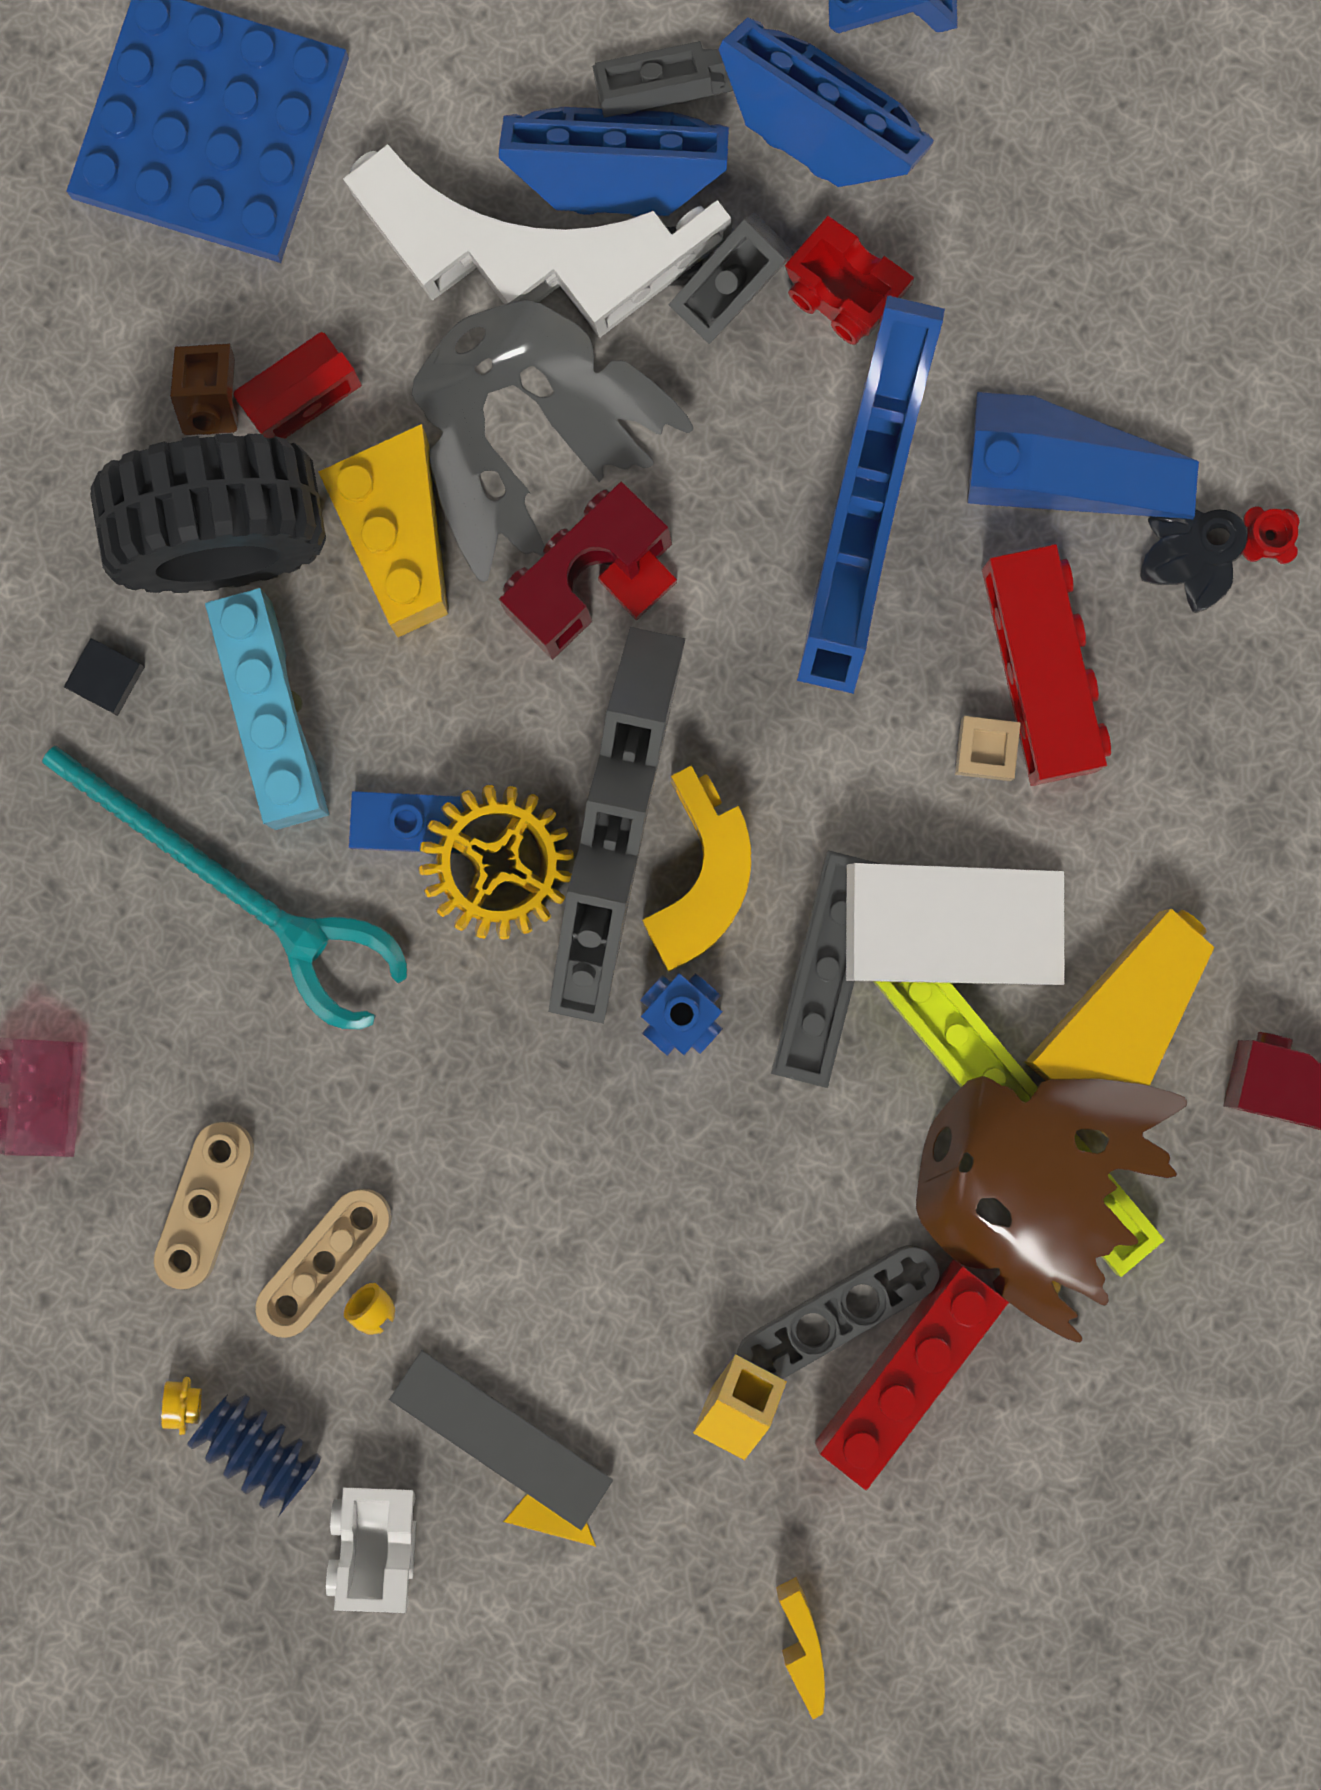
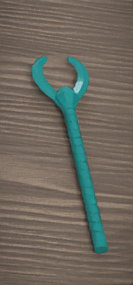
(300, 936)

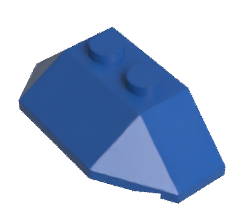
(819, 108)
(615, 161)

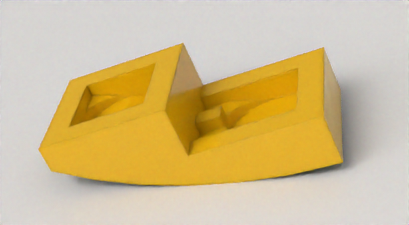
(804, 1657)

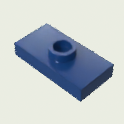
(396, 820)

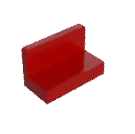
(297, 388)

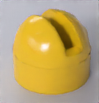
(369, 1309)

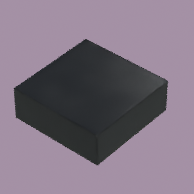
(104, 676)

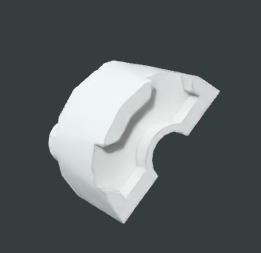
(374, 1550)

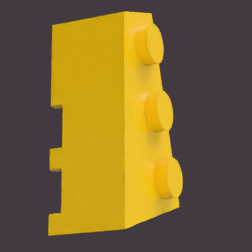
(392, 523)

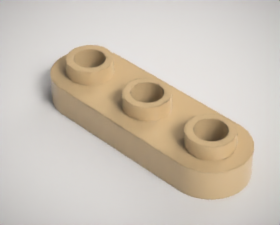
(222, 1186)
(303, 1278)

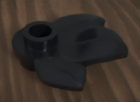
(1189, 557)

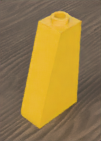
(1132, 1009)

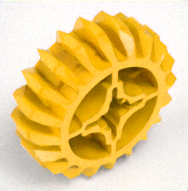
(520, 820)

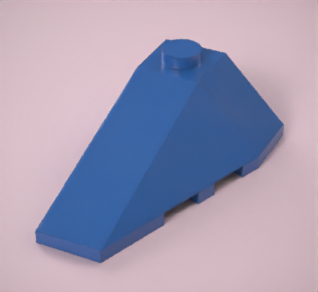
(1061, 460)

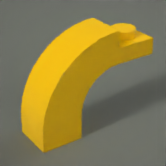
(709, 908)

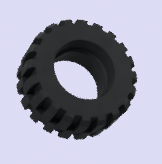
(207, 513)

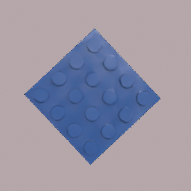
(208, 125)

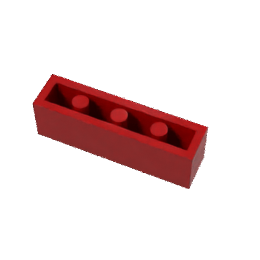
(1045, 664)
(910, 1375)

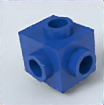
(664, 1031)

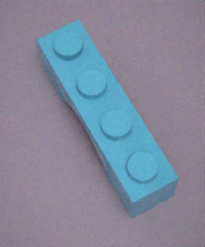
(264, 709)

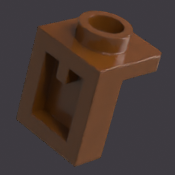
(204, 389)

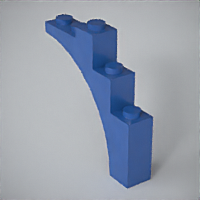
(869, 494)

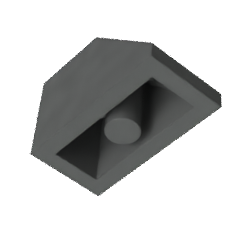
(731, 277)

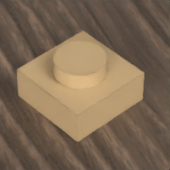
(987, 748)

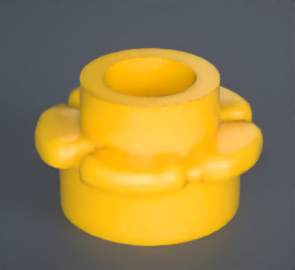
(180, 1405)

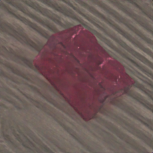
(39, 1096)

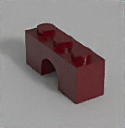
(614, 530)

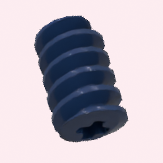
(254, 1452)

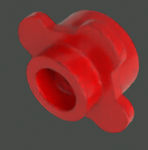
(1283, 524)

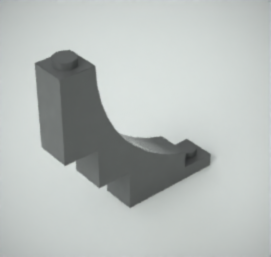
(614, 824)

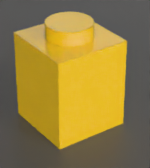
(740, 1407)

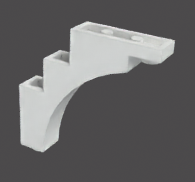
(600, 268)

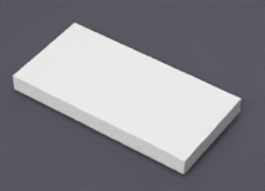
(954, 925)

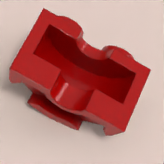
(844, 280)

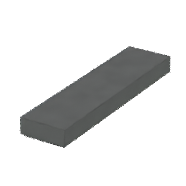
(820, 985)
(501, 1439)

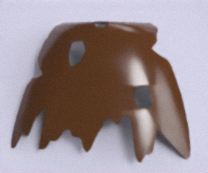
(1048, 1185)

